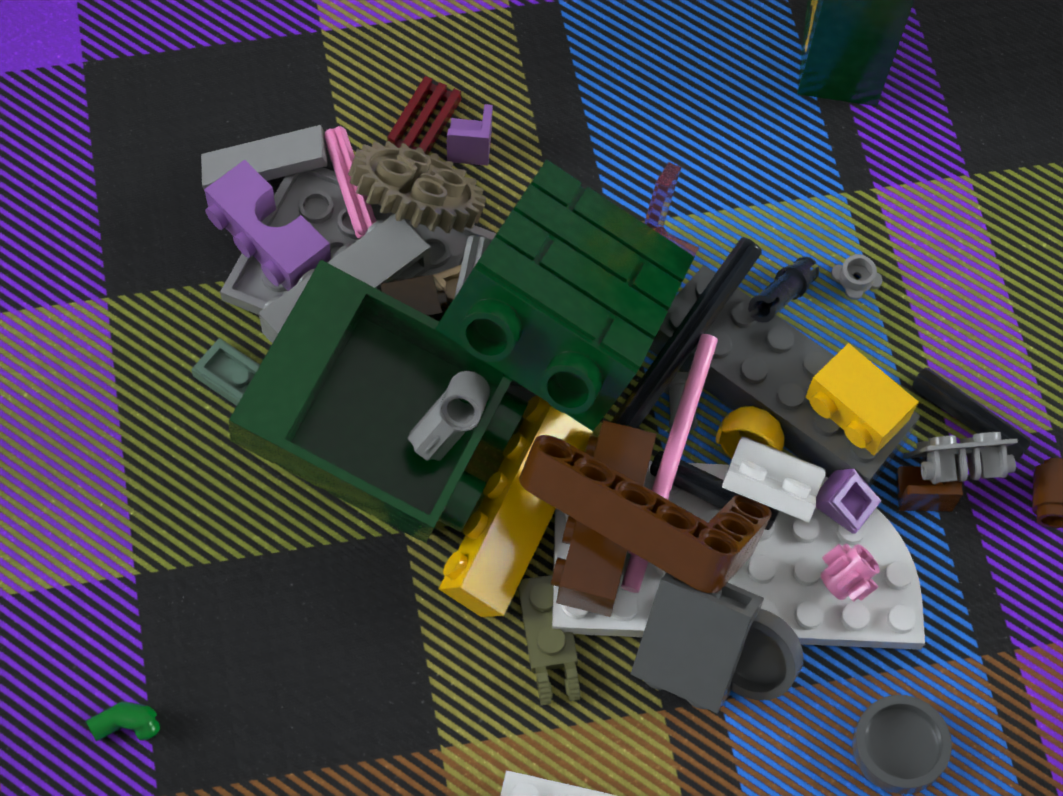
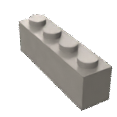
(383, 255)

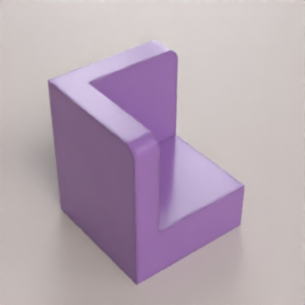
(470, 139)

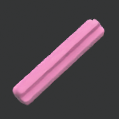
(342, 156)

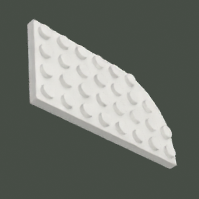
(788, 577)

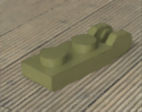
(547, 646)

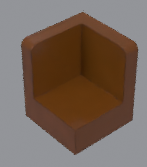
(923, 495)

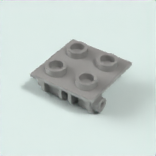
(948, 459)

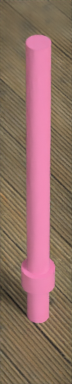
(675, 444)

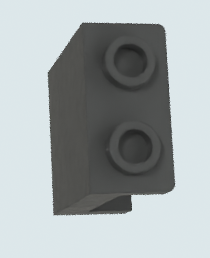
(695, 641)

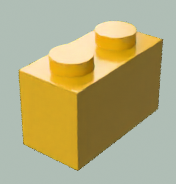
(860, 399)

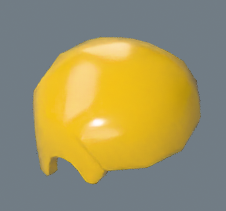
(749, 423)

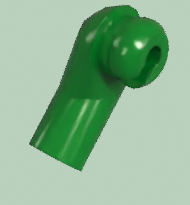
(125, 715)

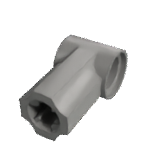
(450, 417)

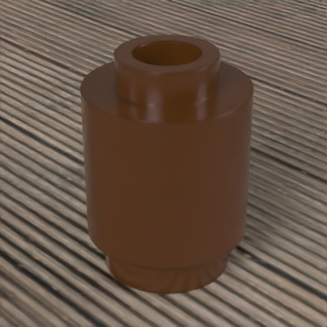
(1048, 493)

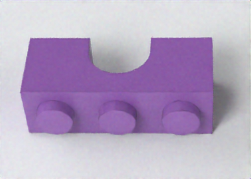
(241, 203)

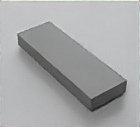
(270, 156)

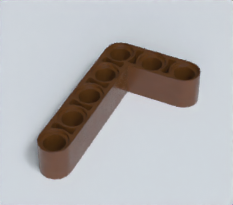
(642, 520)

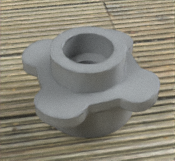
(861, 266)

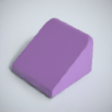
(847, 499)

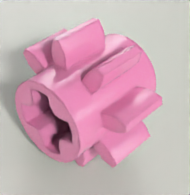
(850, 572)

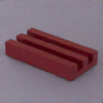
(437, 93)

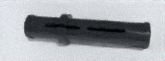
(787, 285)

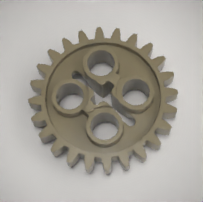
(417, 187)

